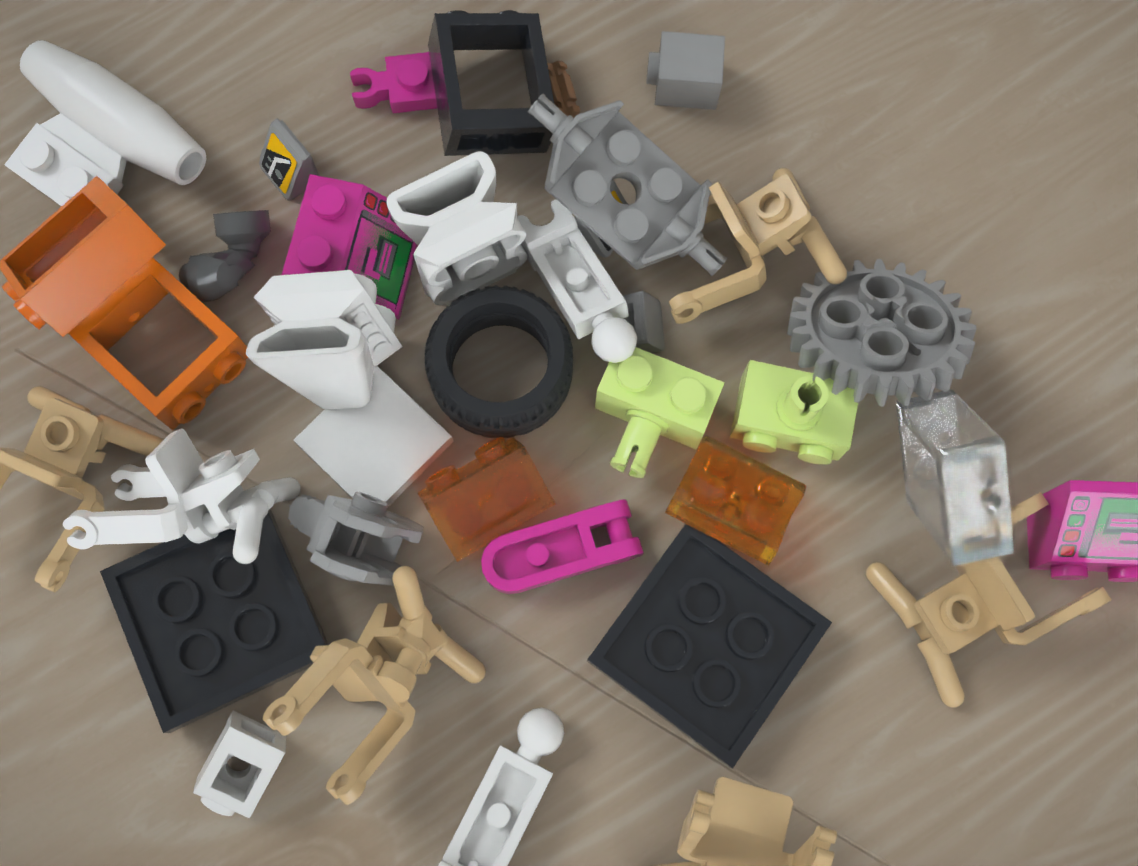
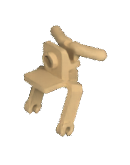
(757, 225)
(58, 456)
(971, 606)
(375, 669)
(746, 829)

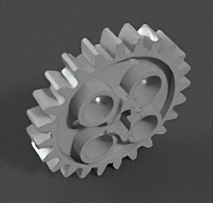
(882, 333)

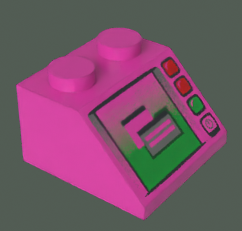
(351, 229)
(1086, 530)

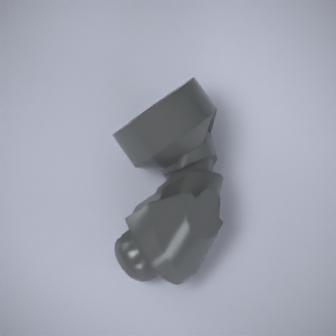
(217, 273)

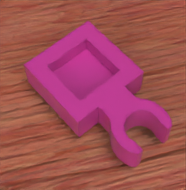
(405, 83)

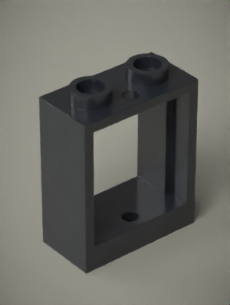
(488, 129)

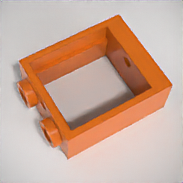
(77, 258)
(126, 307)

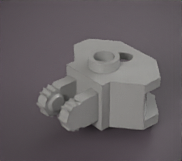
(353, 536)

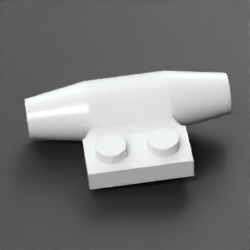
(97, 129)

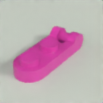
(559, 549)

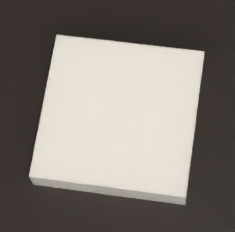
(377, 445)

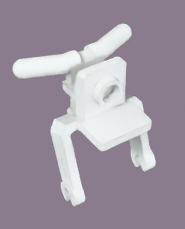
(200, 500)

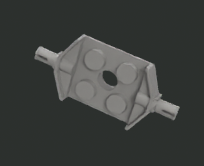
(607, 147)

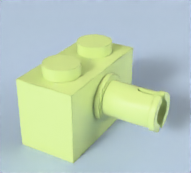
(655, 401)
(793, 413)

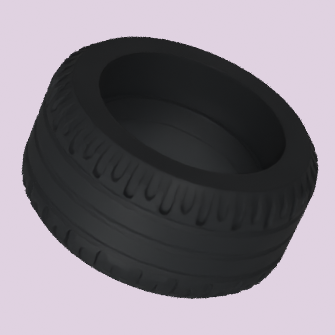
(487, 309)

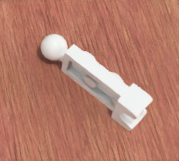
(579, 284)
(507, 795)

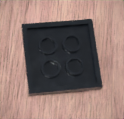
(212, 626)
(709, 643)

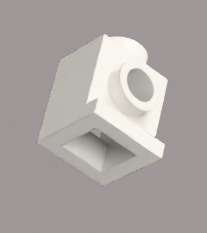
(240, 791)

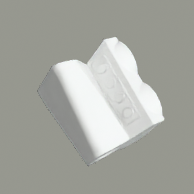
(459, 229)
(324, 336)

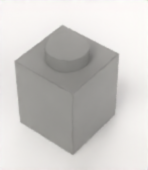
(687, 70)

